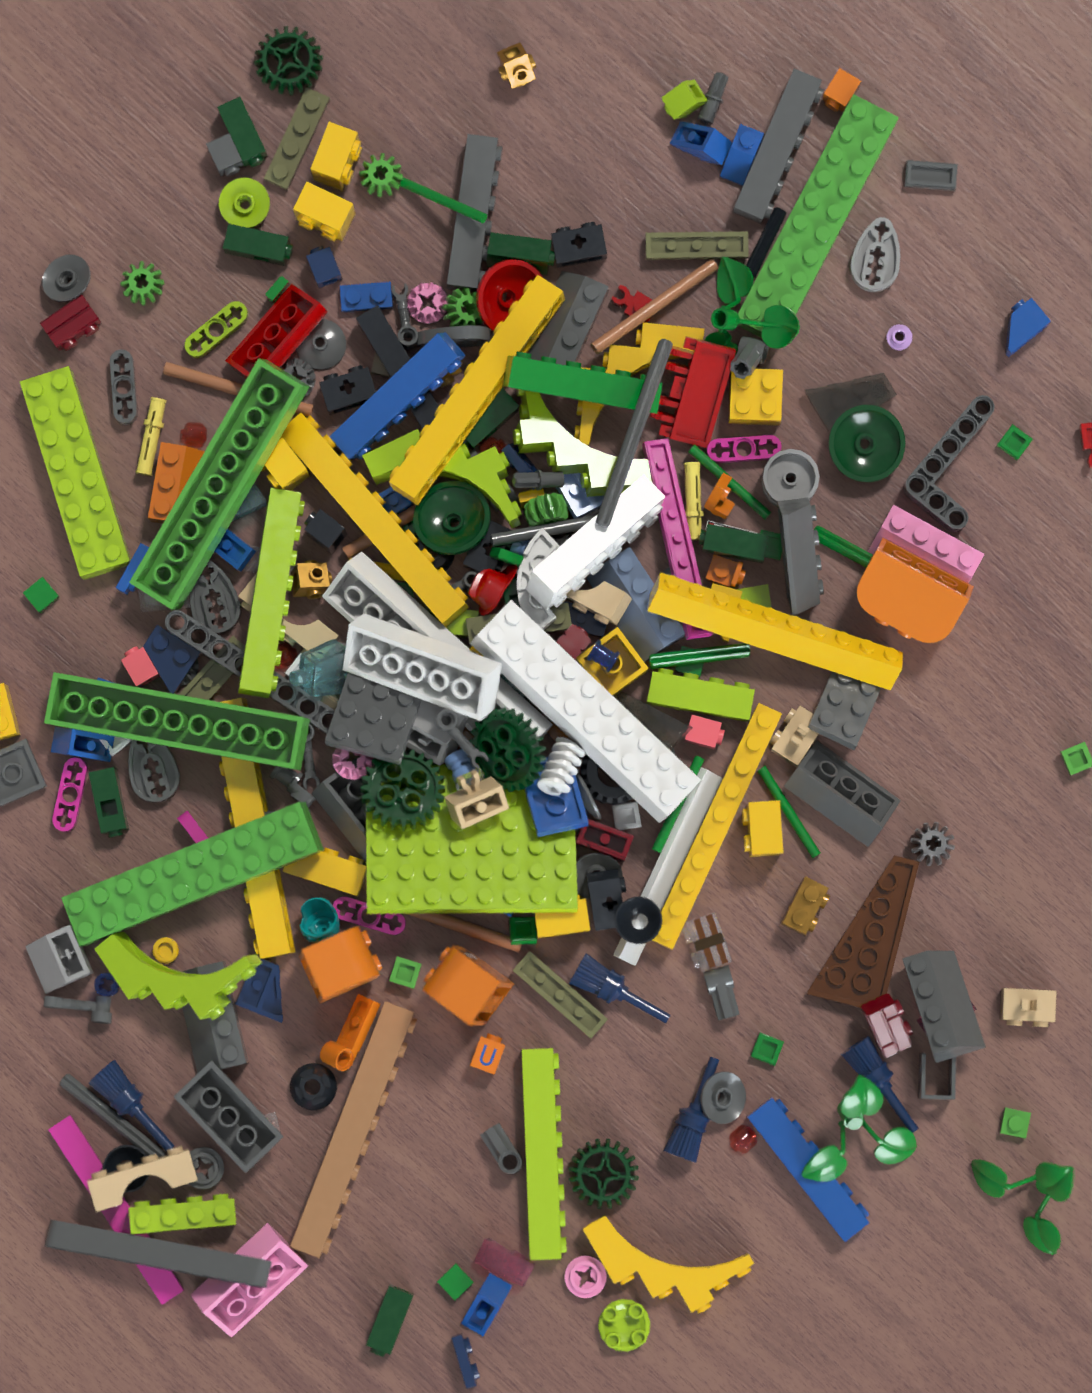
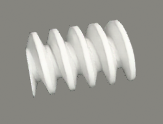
(560, 767)

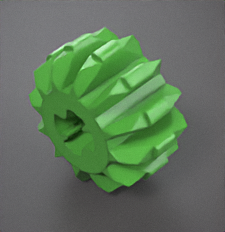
(391, 176)
(133, 287)
(456, 302)
(546, 509)

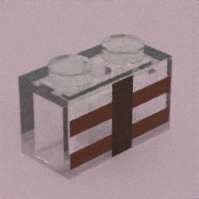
(707, 942)

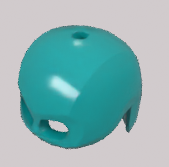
(319, 920)

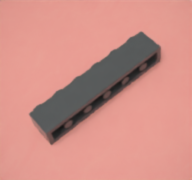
(777, 146)
(475, 191)

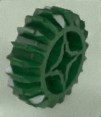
(282, 69)
(600, 1196)

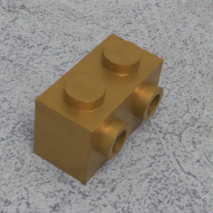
(805, 905)

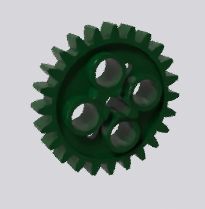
(510, 748)
(396, 810)

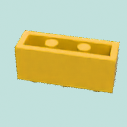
(331, 871)

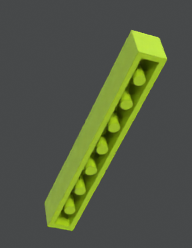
(269, 593)
(541, 1154)

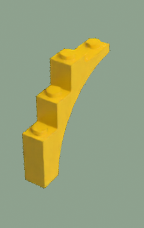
(632, 360)
(693, 1283)

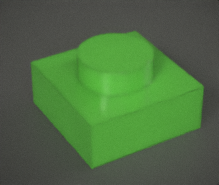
(1077, 758)
(405, 972)
(1015, 1122)

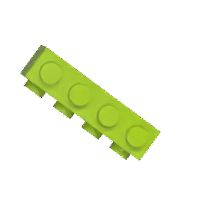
(701, 696)
(182, 1216)

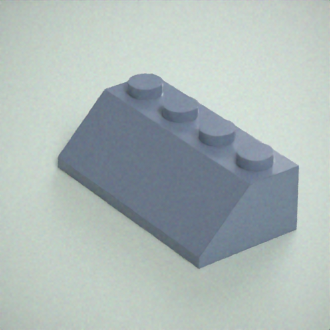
(643, 629)

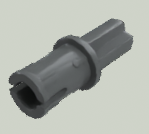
(714, 97)
(538, 479)

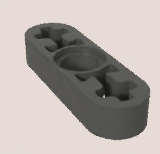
(118, 406)

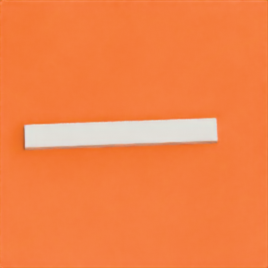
(673, 855)

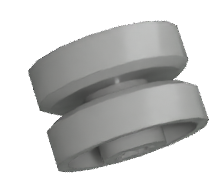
(788, 464)

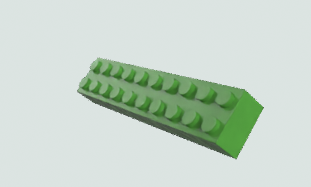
(820, 211)
(219, 484)
(177, 721)
(192, 873)

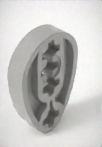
(890, 262)

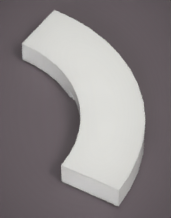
(536, 552)

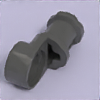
(290, 779)

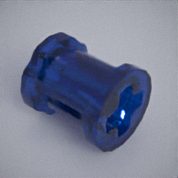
(603, 656)
(100, 981)

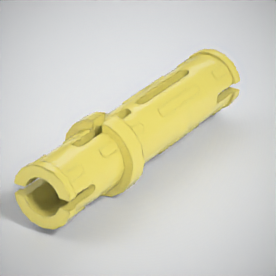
(151, 435)
(693, 498)

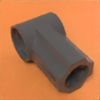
(749, 354)
(720, 986)
(500, 1147)

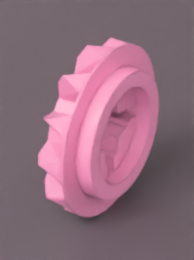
(428, 314)
(346, 768)
(573, 1280)

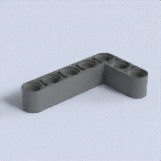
(943, 460)

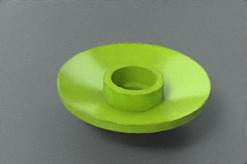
(244, 190)

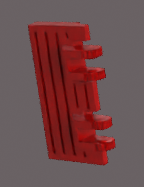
(698, 392)

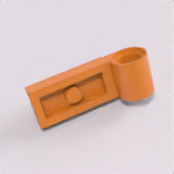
(352, 1036)

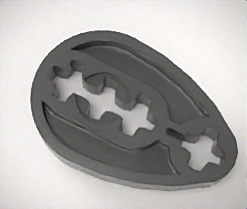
(462, 335)
(228, 599)
(139, 775)

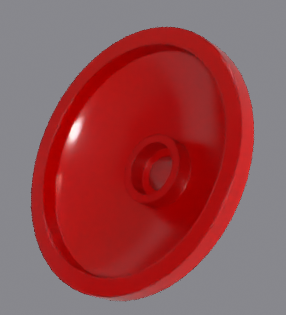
(503, 277)

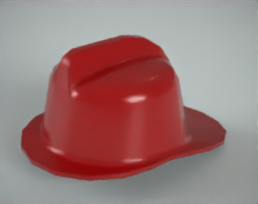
(489, 587)

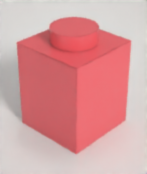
(139, 666)
(704, 732)

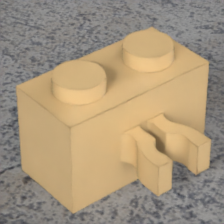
(796, 737)
(476, 801)
(1028, 1005)

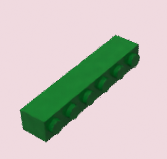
(575, 382)

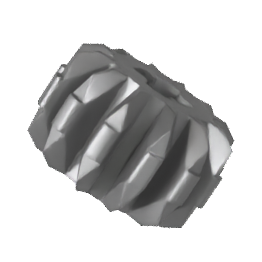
(928, 836)

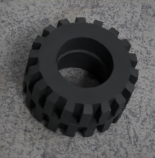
(597, 789)

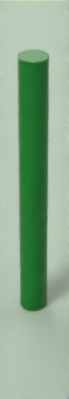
(443, 200)
(740, 491)
(789, 812)
(671, 819)

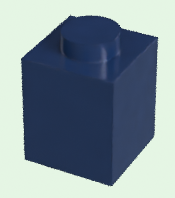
(324, 266)

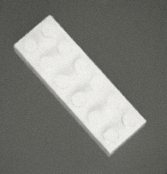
(594, 544)
(422, 666)

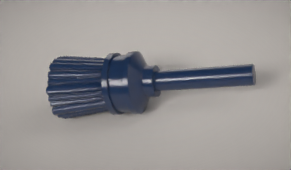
(611, 986)
(867, 1062)
(126, 1099)
(691, 1123)

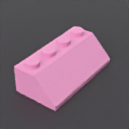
(928, 544)
(235, 1304)

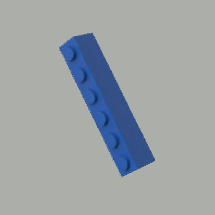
(398, 395)
(795, 1152)

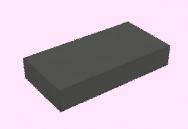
(931, 175)

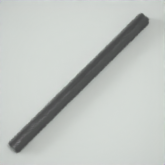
(634, 433)

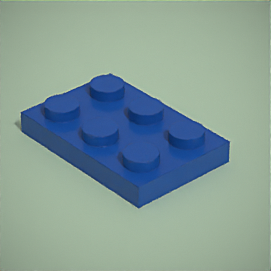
(556, 813)

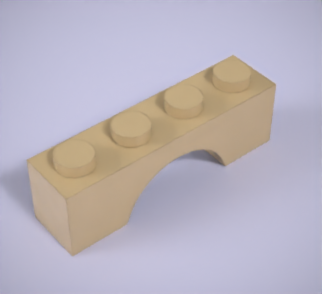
(604, 601)
(304, 635)
(174, 1168)

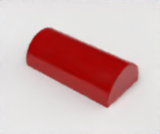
(278, 331)

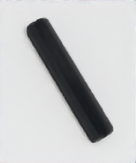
(766, 240)

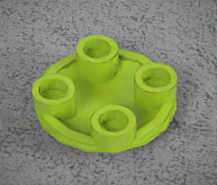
(624, 1325)

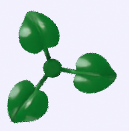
(736, 281)
(860, 1100)
(1051, 1180)

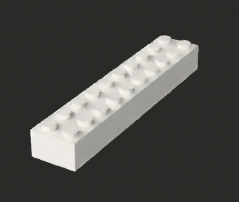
(368, 590)
(586, 711)

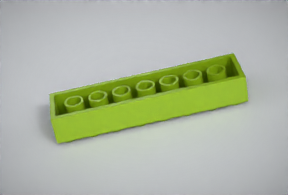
(76, 473)

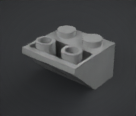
(428, 738)
(59, 959)

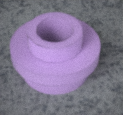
(899, 345)

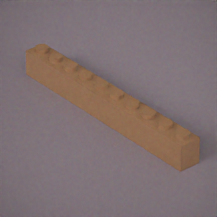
(352, 1130)

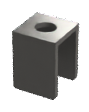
(951, 1079)

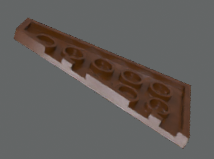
(867, 951)

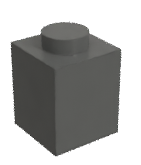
(225, 155)

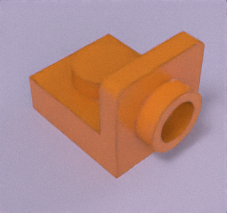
(717, 501)
(725, 572)

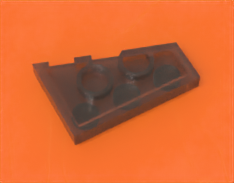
(837, 398)
(660, 724)

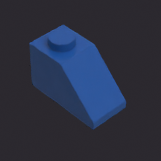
(701, 142)
(742, 154)
(1024, 324)
(81, 744)
(486, 1304)

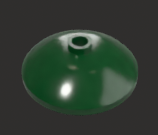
(884, 440)
(448, 504)

